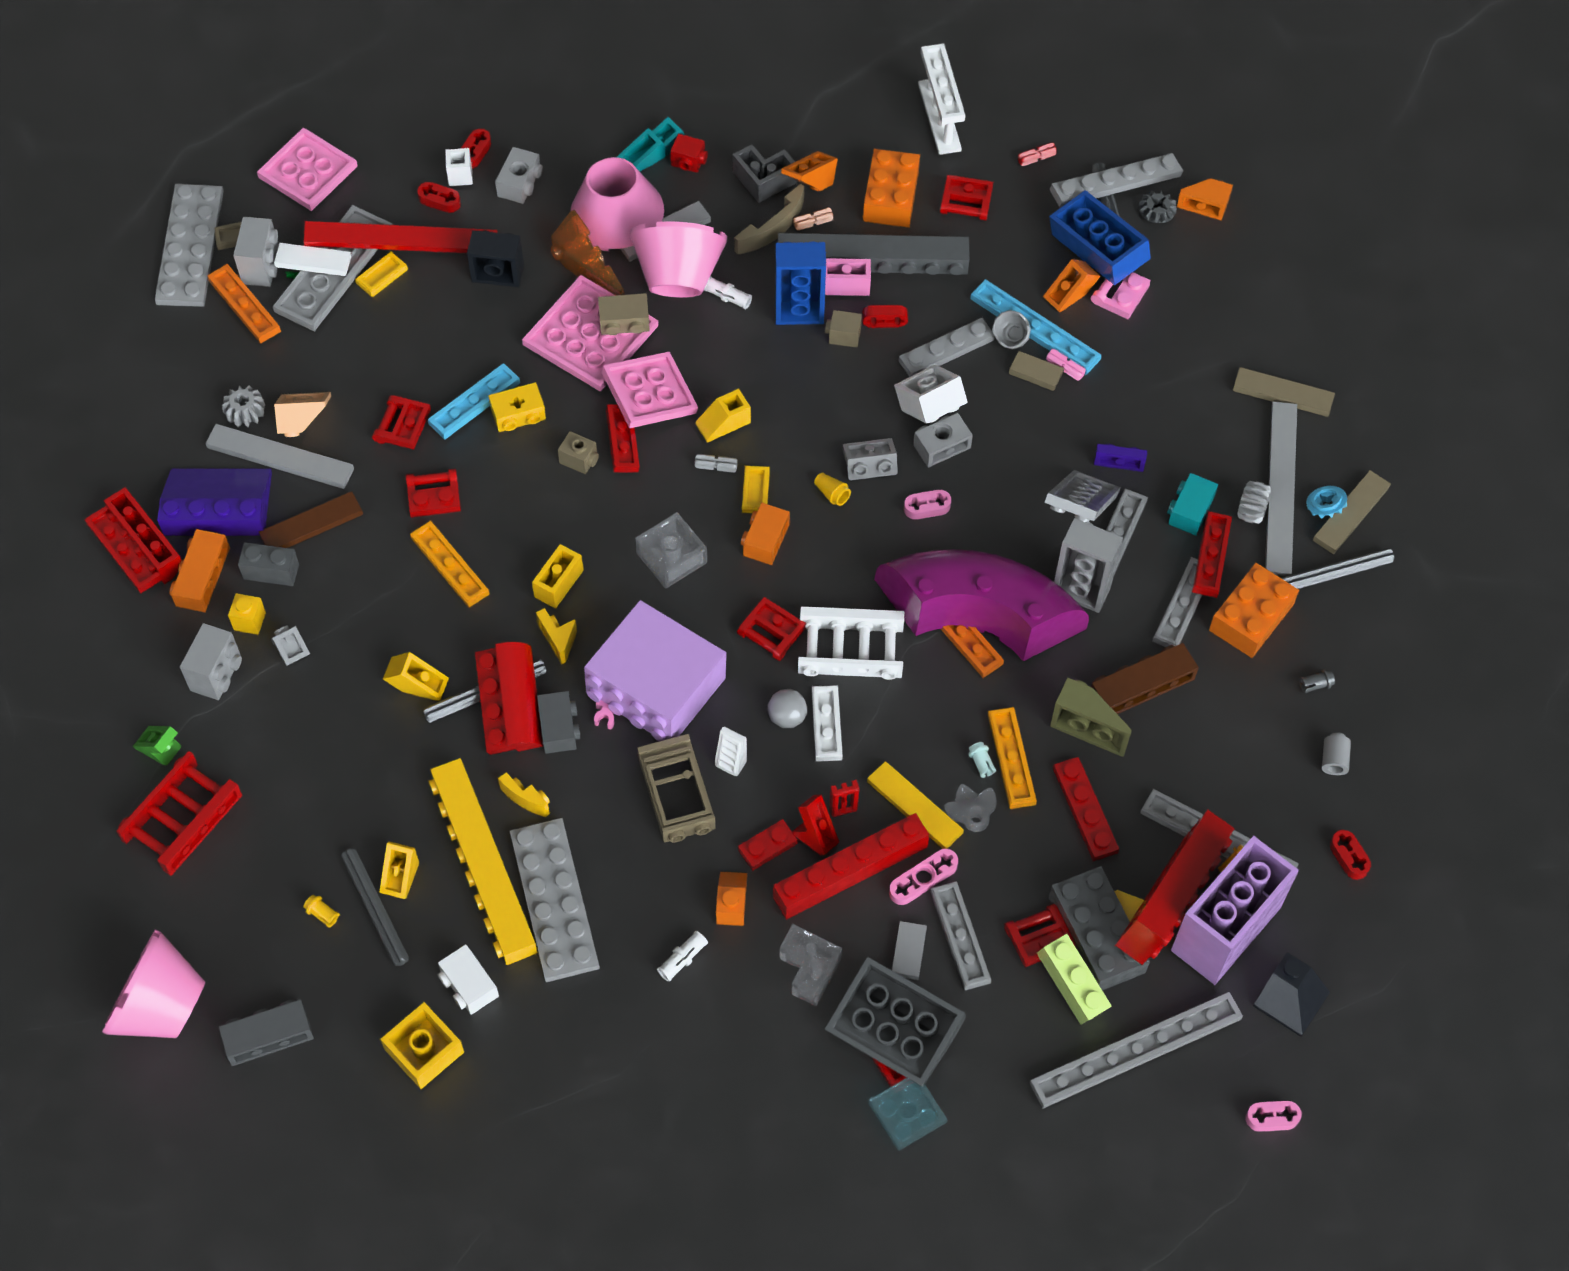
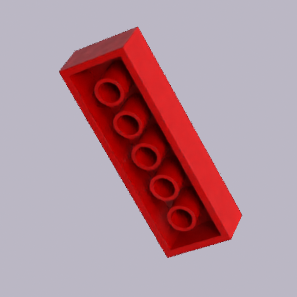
(1176, 888)

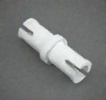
(728, 293)
(682, 956)

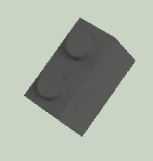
(268, 564)
(557, 722)

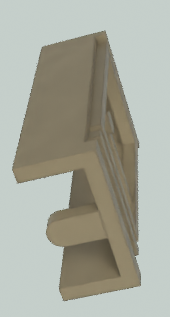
(668, 753)

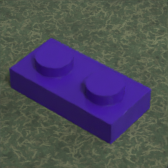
(1120, 457)

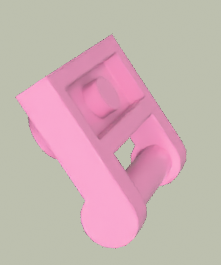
(1125, 298)

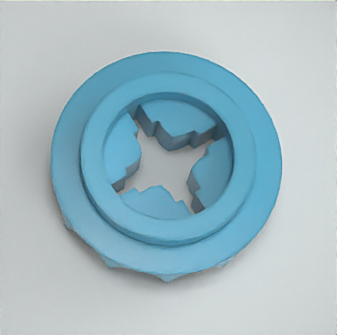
(1326, 494)

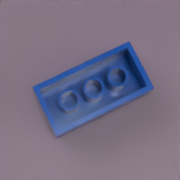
(1100, 237)
(800, 283)

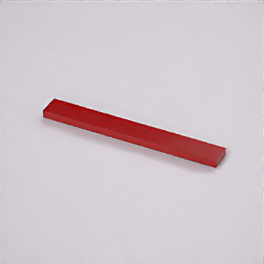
(388, 237)

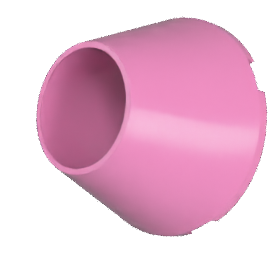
(614, 217)
(677, 256)
(156, 994)

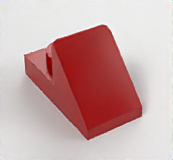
(817, 826)

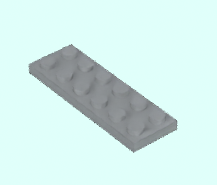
(189, 245)
(314, 293)
(1082, 496)
(554, 900)

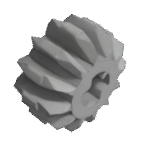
(243, 406)
(1254, 502)

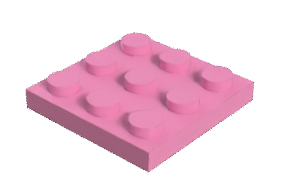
(307, 169)
(649, 389)

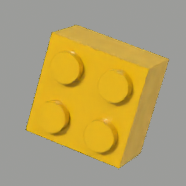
(422, 1045)

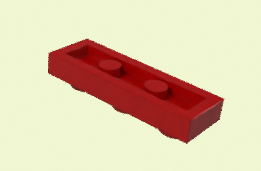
(622, 441)

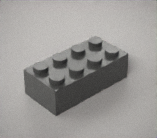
(1096, 925)

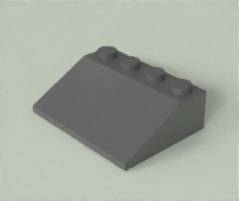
(896, 1022)

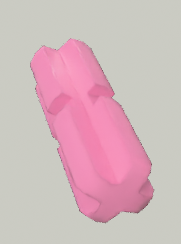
(1070, 367)

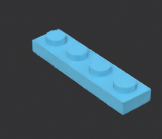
(472, 401)

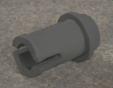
(1317, 681)

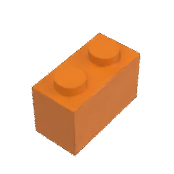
(766, 533)

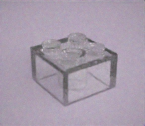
(671, 550)

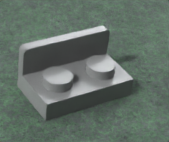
(870, 459)

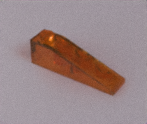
(579, 256)

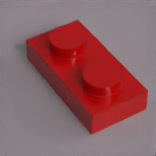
(767, 845)

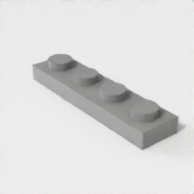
(947, 347)

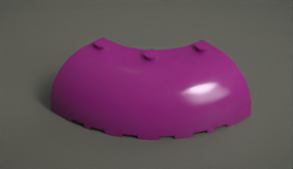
(983, 593)

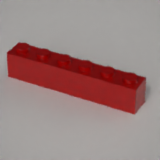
(850, 866)

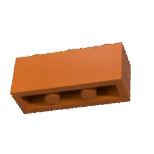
(199, 570)

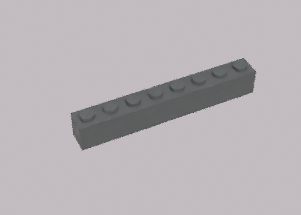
(895, 252)

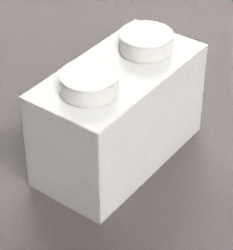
(467, 979)

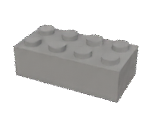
(1088, 563)

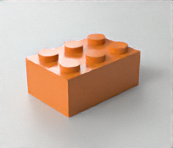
(891, 188)
(1253, 610)

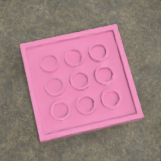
(573, 339)

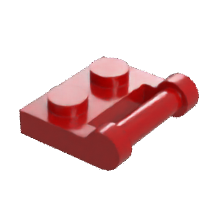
(968, 191)
(409, 423)
(433, 500)
(776, 622)
(1030, 944)

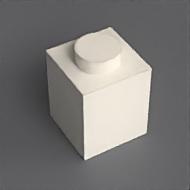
(459, 167)

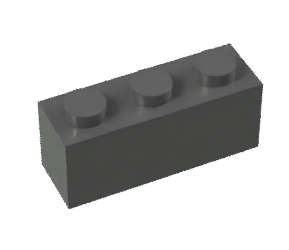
(266, 1032)

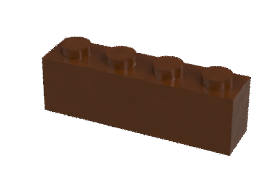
(1147, 678)

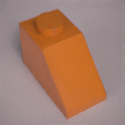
(1206, 198)
(1071, 284)
(731, 898)

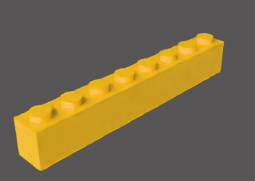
(483, 861)

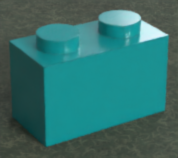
(1192, 504)

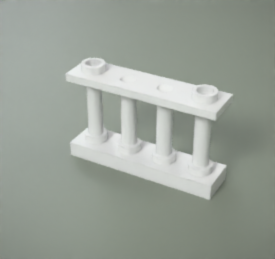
(941, 98)
(851, 619)

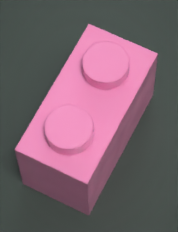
(848, 277)

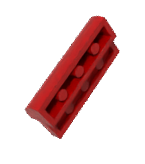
(134, 541)
(509, 698)

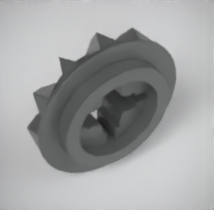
(1158, 214)

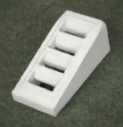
(731, 751)

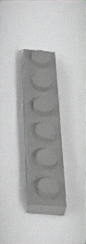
(1118, 179)

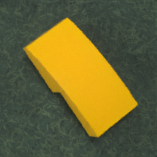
(528, 798)

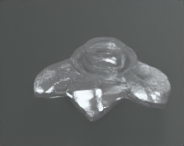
(971, 805)

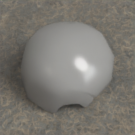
(1011, 329)
(787, 708)

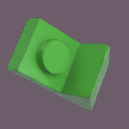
(158, 743)

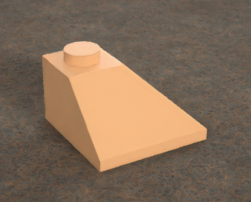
(297, 411)

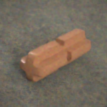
(818, 217)

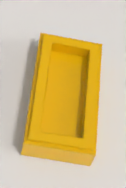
(381, 274)
(755, 488)

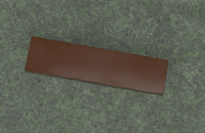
(312, 522)

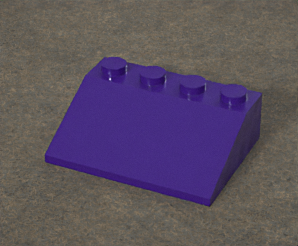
(215, 501)

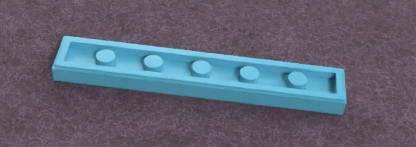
(1042, 330)

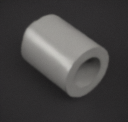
(1336, 754)

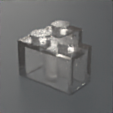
(814, 958)

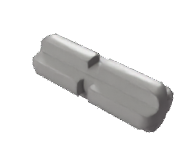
(722, 463)

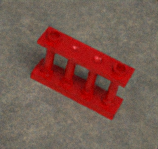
(190, 835)

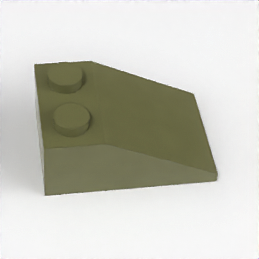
(1089, 718)

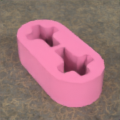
(927, 504)
(1273, 1122)

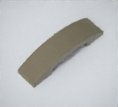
(753, 238)

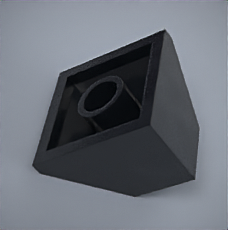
(1292, 995)

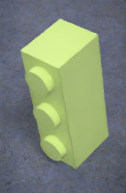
(1073, 979)

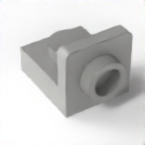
(290, 644)

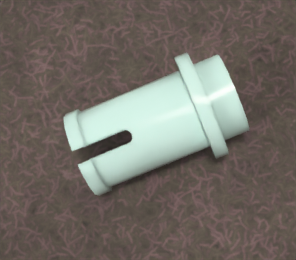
(982, 759)

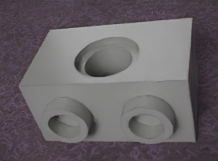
(518, 175)
(935, 450)

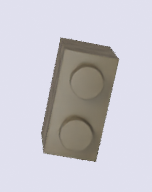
(623, 314)

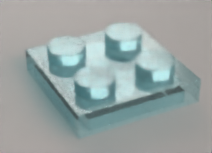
(907, 1112)

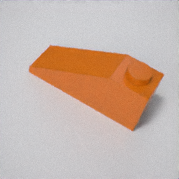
(813, 170)

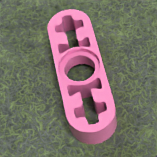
(926, 865)

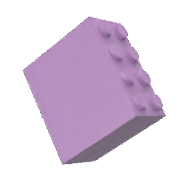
(655, 672)
(1234, 910)

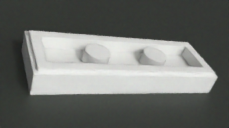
(312, 259)
(826, 723)

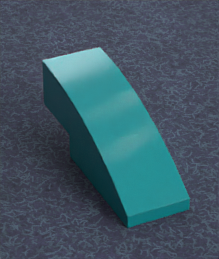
(652, 145)

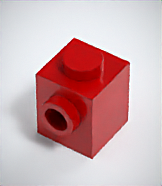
(688, 153)

